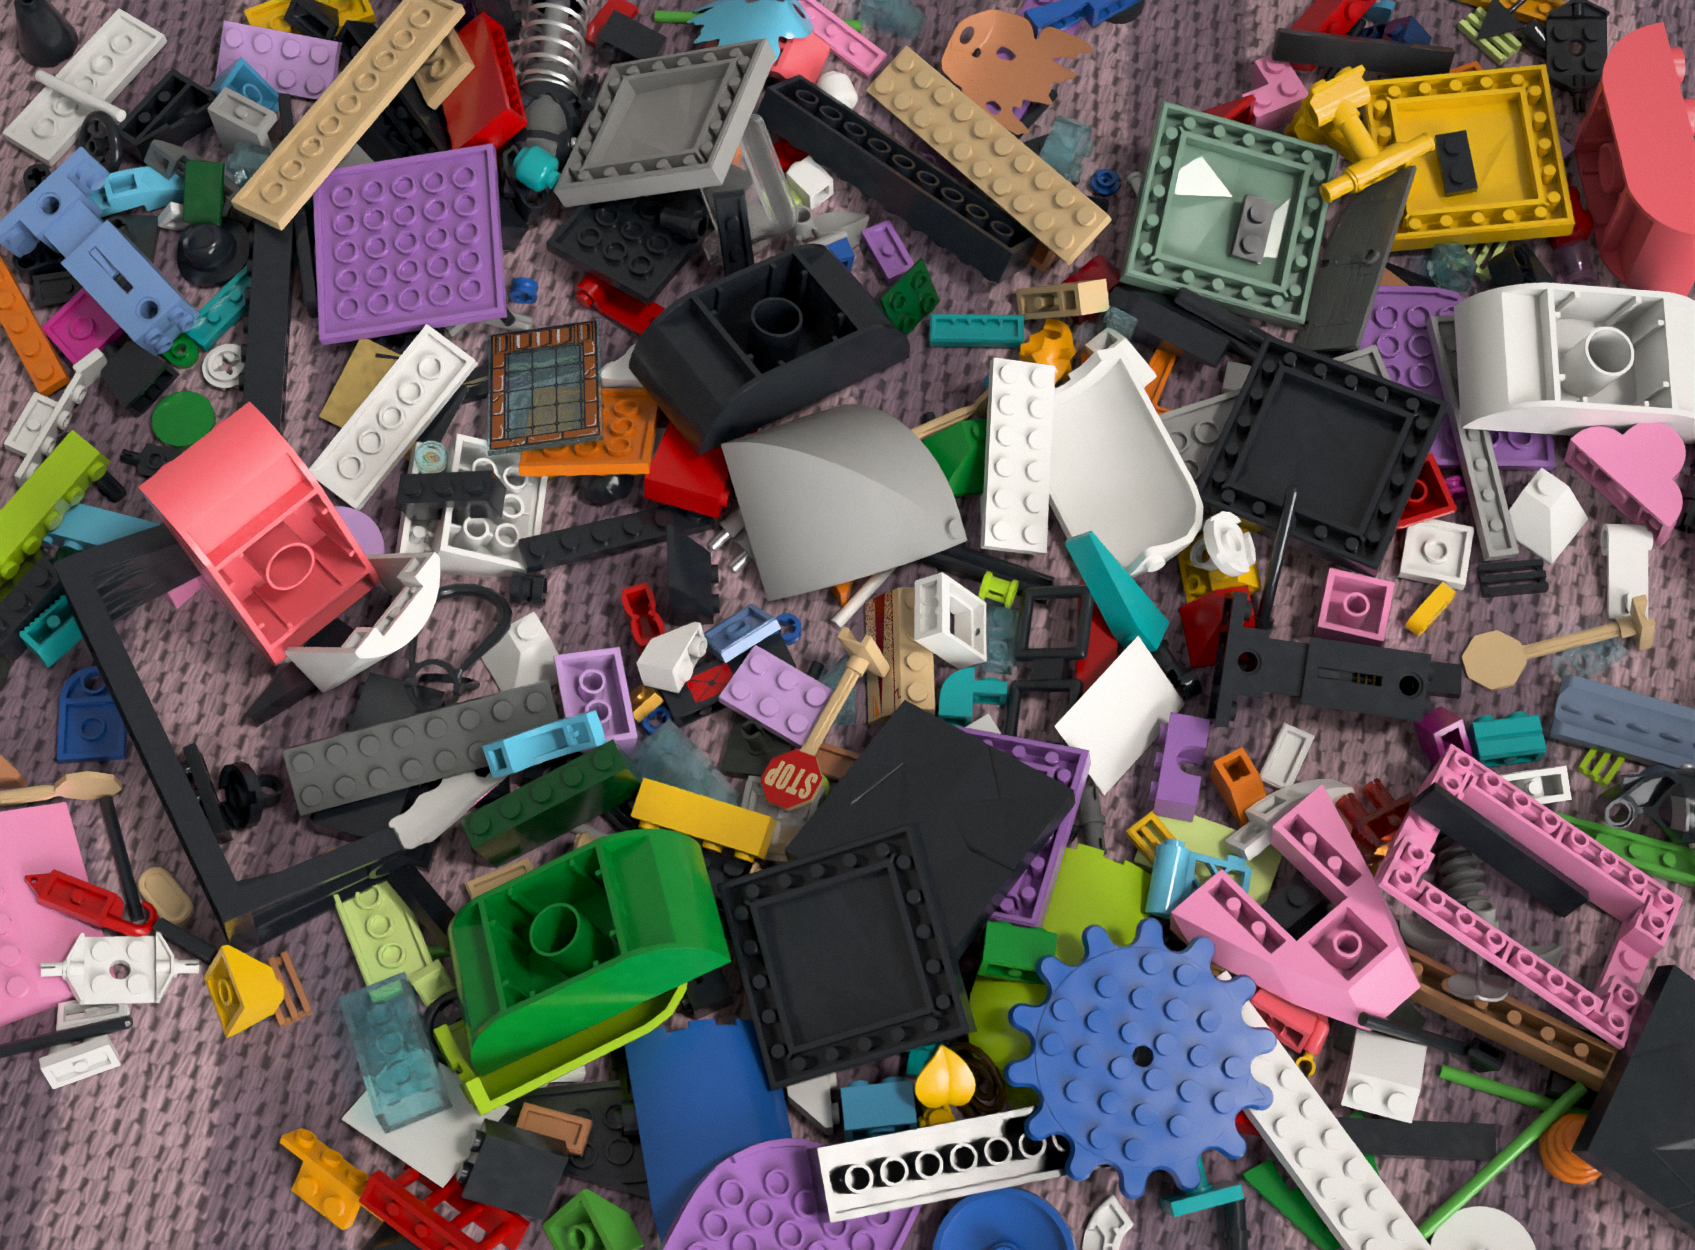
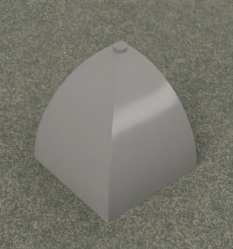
(839, 498)

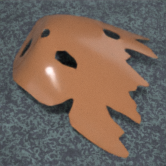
(1014, 80)

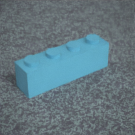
(92, 526)

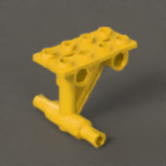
(1332, 118)

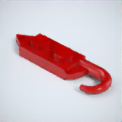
(87, 902)

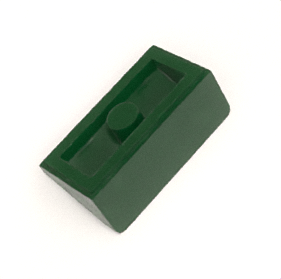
(203, 191)

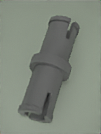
(1092, 819)

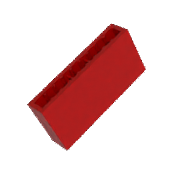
(488, 101)
(689, 480)

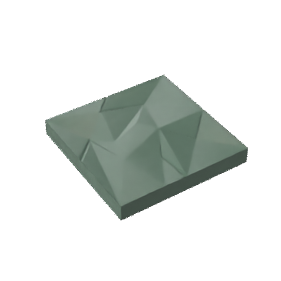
(1192, 203)

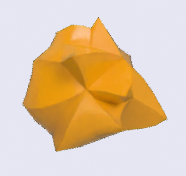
(1051, 347)

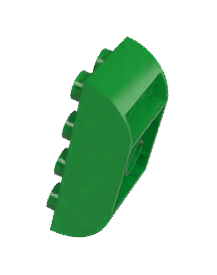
(582, 942)

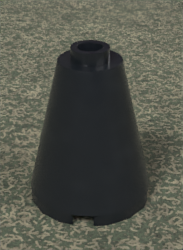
(43, 33)

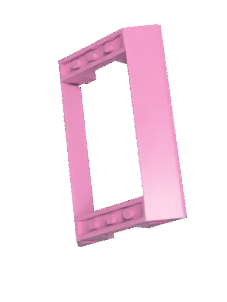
(1612, 883)

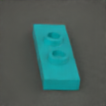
(976, 330)

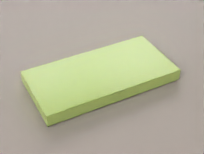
(1208, 839)
(383, 934)

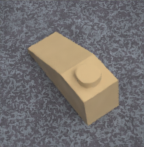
(1063, 299)

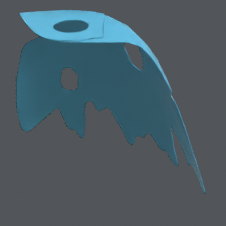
(742, 21)

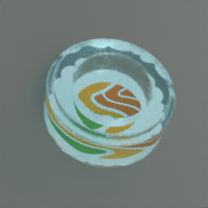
(431, 457)

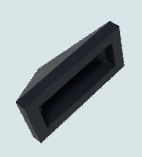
(313, 18)

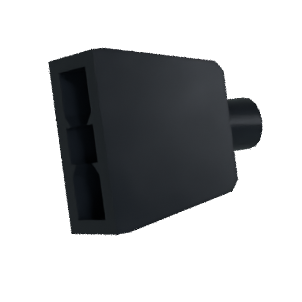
(136, 376)

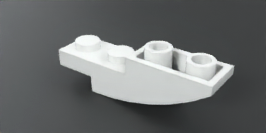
(1256, 834)

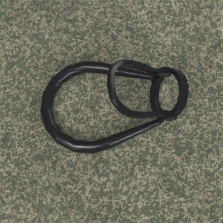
(460, 683)

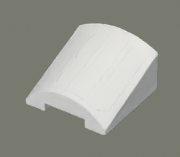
(414, 585)

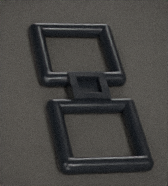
(1049, 664)

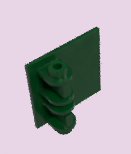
(910, 298)

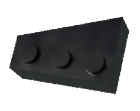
(169, 113)

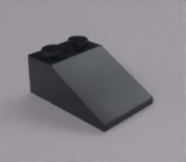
(691, 580)

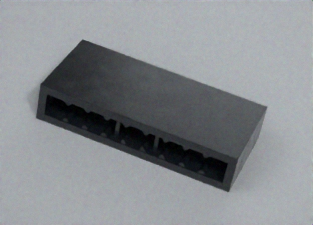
(379, 701)

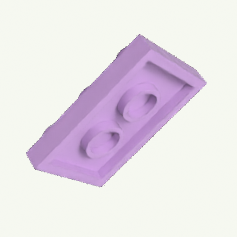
(776, 696)

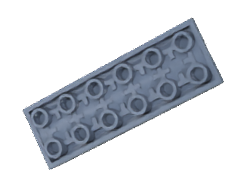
(1623, 723)

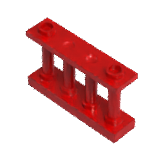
(426, 1227)

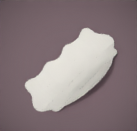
(441, 807)

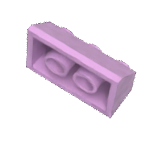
(598, 683)

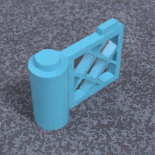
(1174, 875)

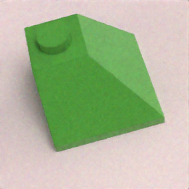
(592, 1224)

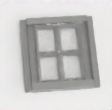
(787, 822)

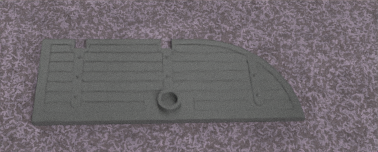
(1355, 267)

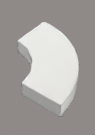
(1107, 1226)

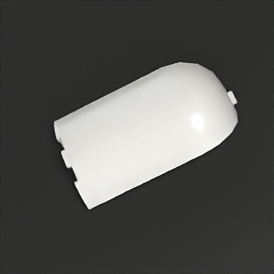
(1119, 467)

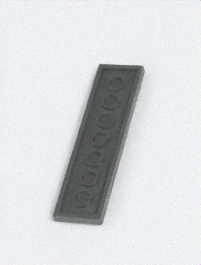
(411, 747)

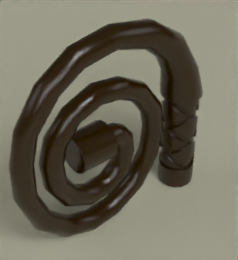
(985, 1071)

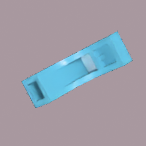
(544, 743)

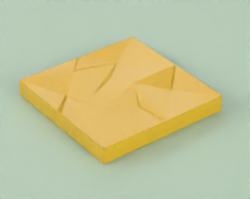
(1511, 148)

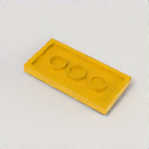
(271, 13)

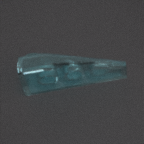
(676, 761)

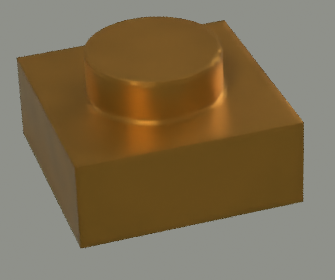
(644, 701)

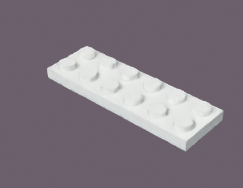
(99, 68)
(392, 417)
(1018, 457)

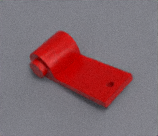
(615, 304)

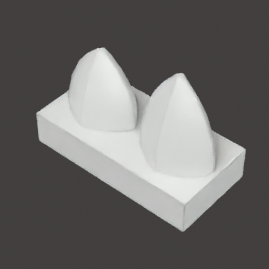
(72, 1063)

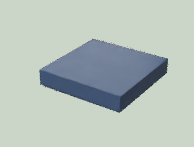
(740, 632)

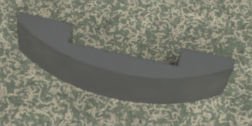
(171, 160)

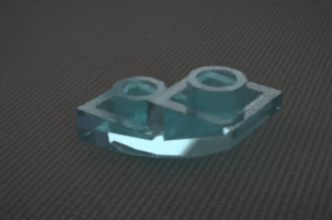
(1000, 639)

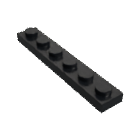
(608, 536)

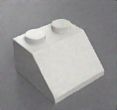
(1383, 1075)

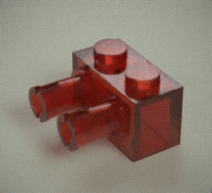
(1374, 831)

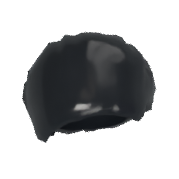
(605, 488)

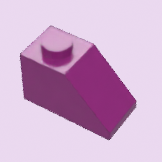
(1438, 731)

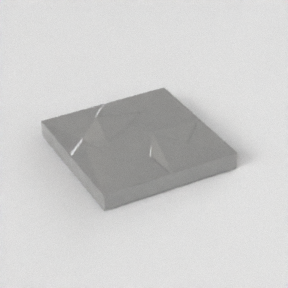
(666, 124)

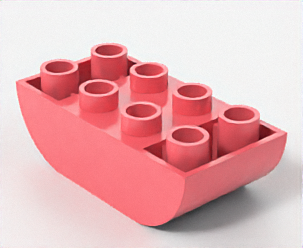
(1641, 164)
(261, 532)

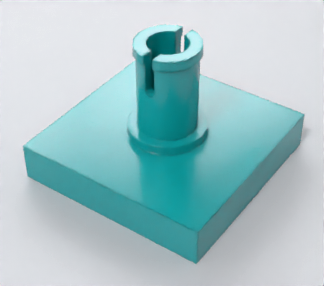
(1202, 1197)

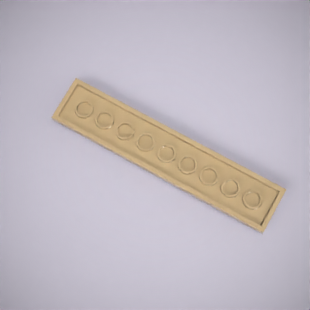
(346, 110)
(989, 155)

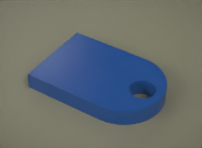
(89, 722)

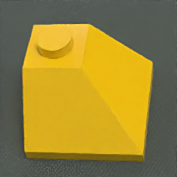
(242, 990)

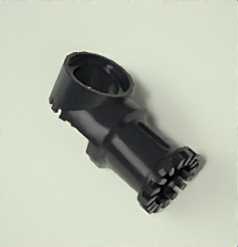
(1179, 675)

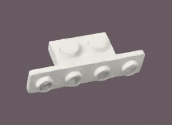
(40, 424)

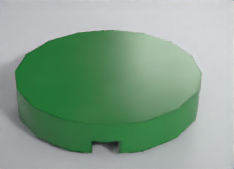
(183, 419)

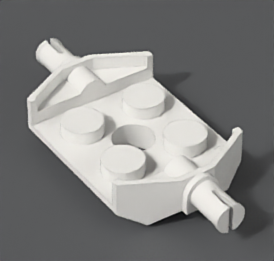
(146, 957)

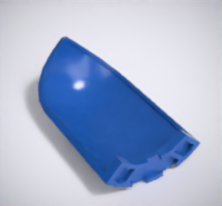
(697, 1103)

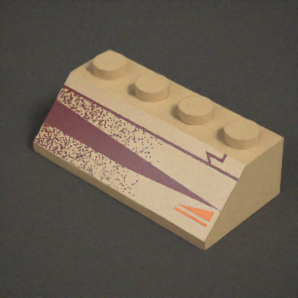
(912, 665)

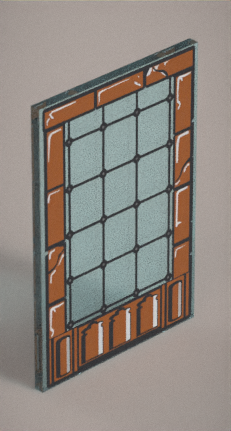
(545, 388)

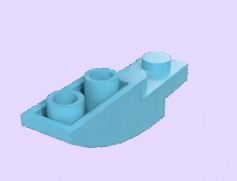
(137, 188)

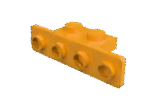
(326, 1178)

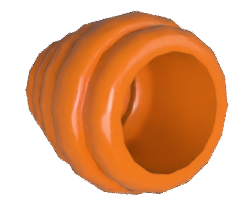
(1556, 1153)

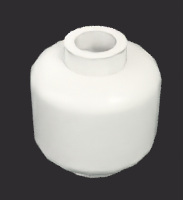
(839, 87)

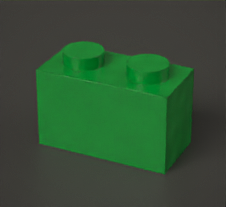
(1013, 951)

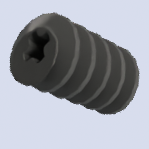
(1460, 872)

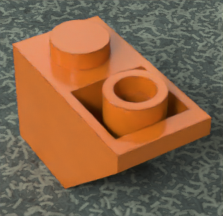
(1237, 783)

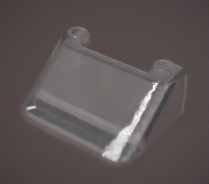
(766, 190)

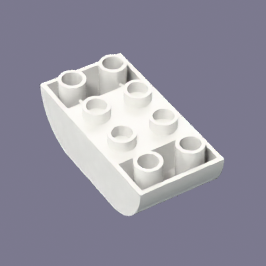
(1575, 359)

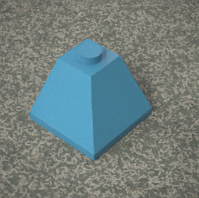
(247, 82)

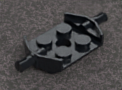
(1580, 23)

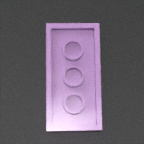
(283, 59)

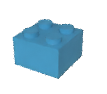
(877, 1107)

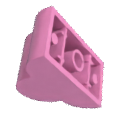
(1634, 472)

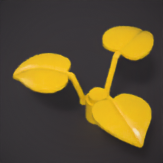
(943, 1083)

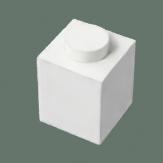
(810, 182)

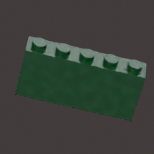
(553, 804)

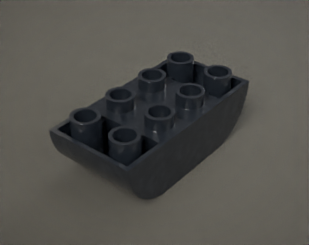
(763, 345)

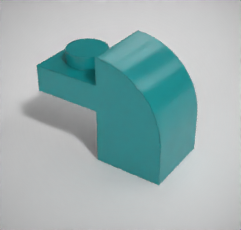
(962, 691)

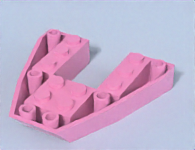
(1344, 962)

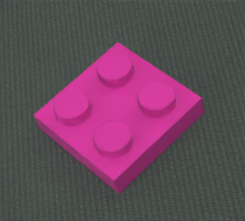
(82, 327)

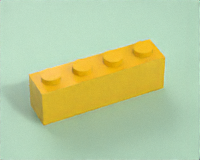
(705, 819)

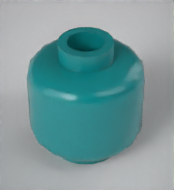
(536, 168)

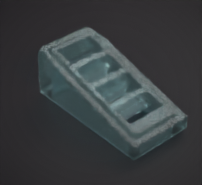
(1614, 645)

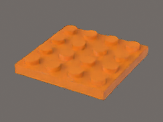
(627, 446)

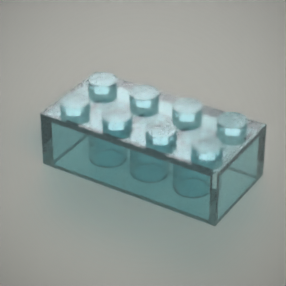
(395, 1052)

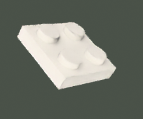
(1437, 553)

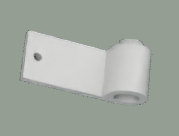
(1626, 565)

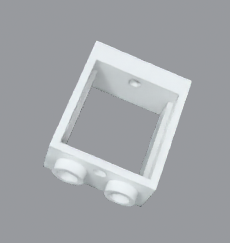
(934, 601)

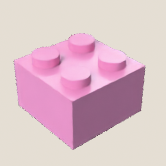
(1354, 608)

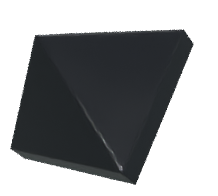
(1485, 1056)

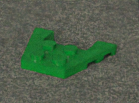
(1293, 1203)

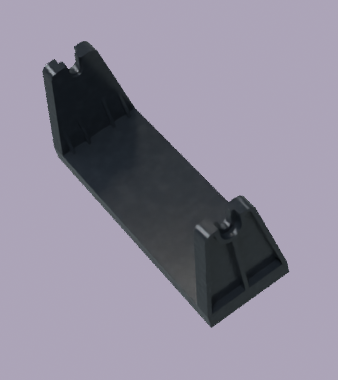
(102, 589)

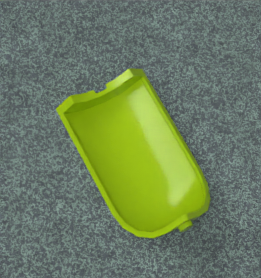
(1085, 894)
(554, 1061)

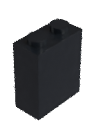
(512, 1168)

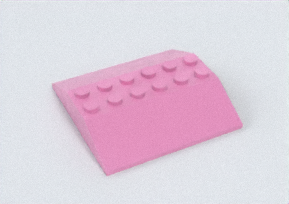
(30, 844)

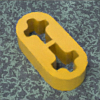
(1430, 609)

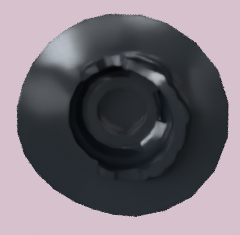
(213, 252)

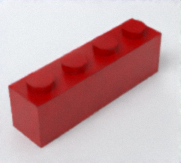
(1330, 18)
(1101, 649)

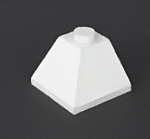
(1546, 516)
(522, 655)

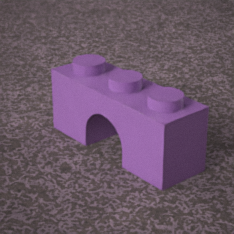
(1176, 791)

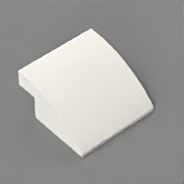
(479, 544)

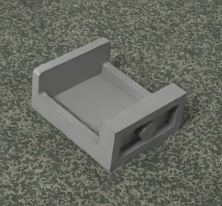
(241, 121)

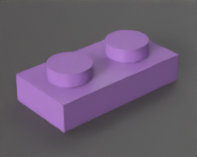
(887, 251)

